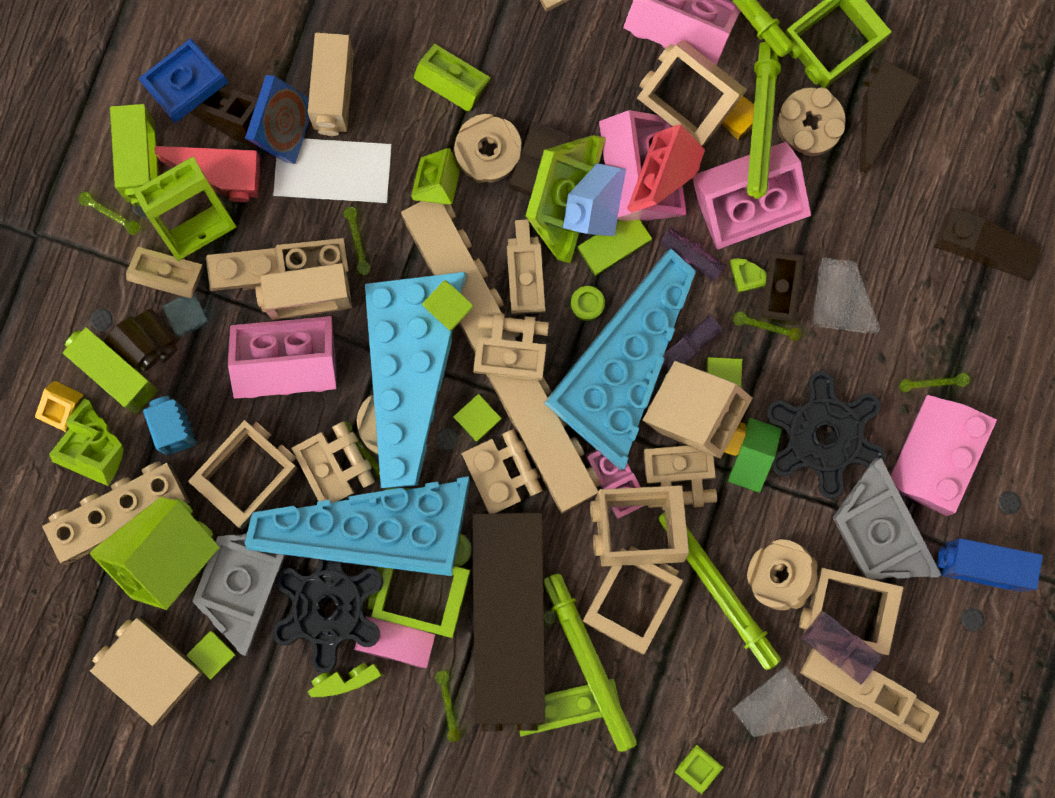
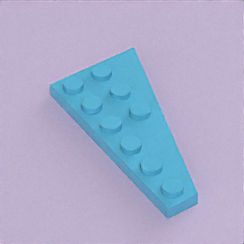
(619, 370)
(407, 371)
(380, 529)

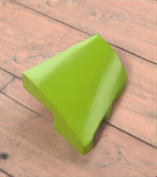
(88, 446)

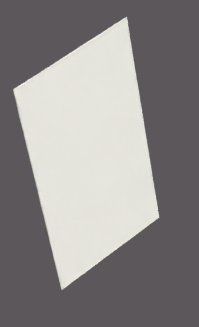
(336, 171)

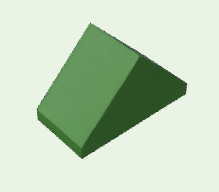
(755, 455)

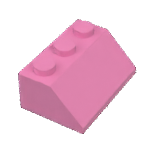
(698, 22)
(626, 147)
(736, 215)
(282, 357)
(941, 454)

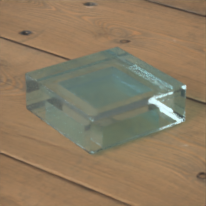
(185, 315)

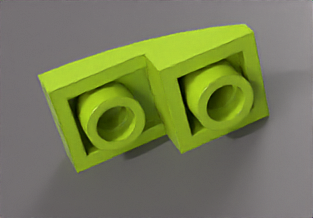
(335, 684)

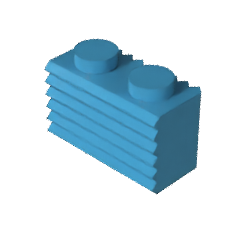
(169, 426)

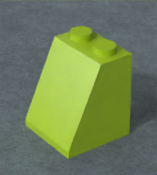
(157, 552)

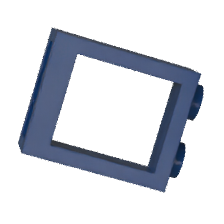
(990, 565)

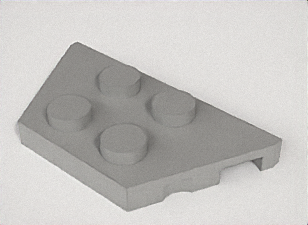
(882, 530)
(237, 589)

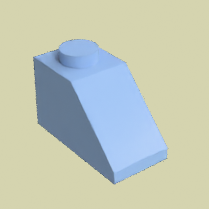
(595, 201)

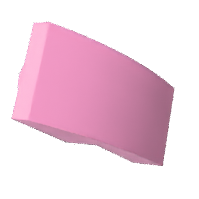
(613, 478)
(400, 644)

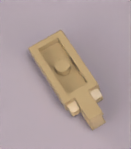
(525, 271)

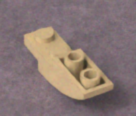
(246, 267)
(876, 695)

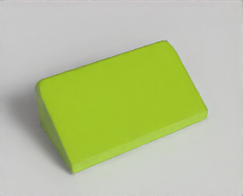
(451, 77)
(436, 178)

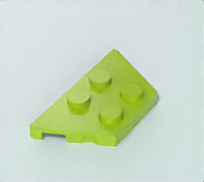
(557, 176)

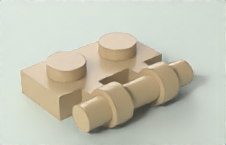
(511, 357)
(681, 465)
(323, 469)
(492, 476)

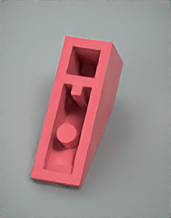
(669, 164)
(228, 170)

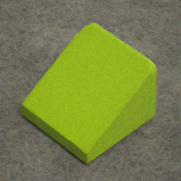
(447, 305)

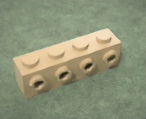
(81, 530)

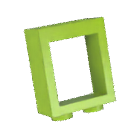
(860, 14)
(133, 149)
(171, 190)
(109, 370)
(451, 613)

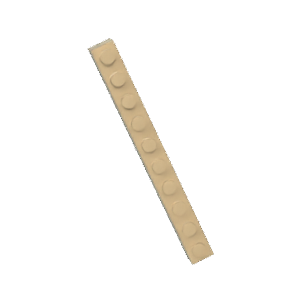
(523, 399)

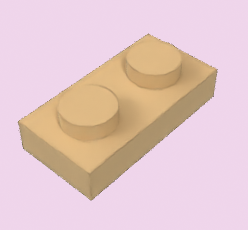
(164, 272)

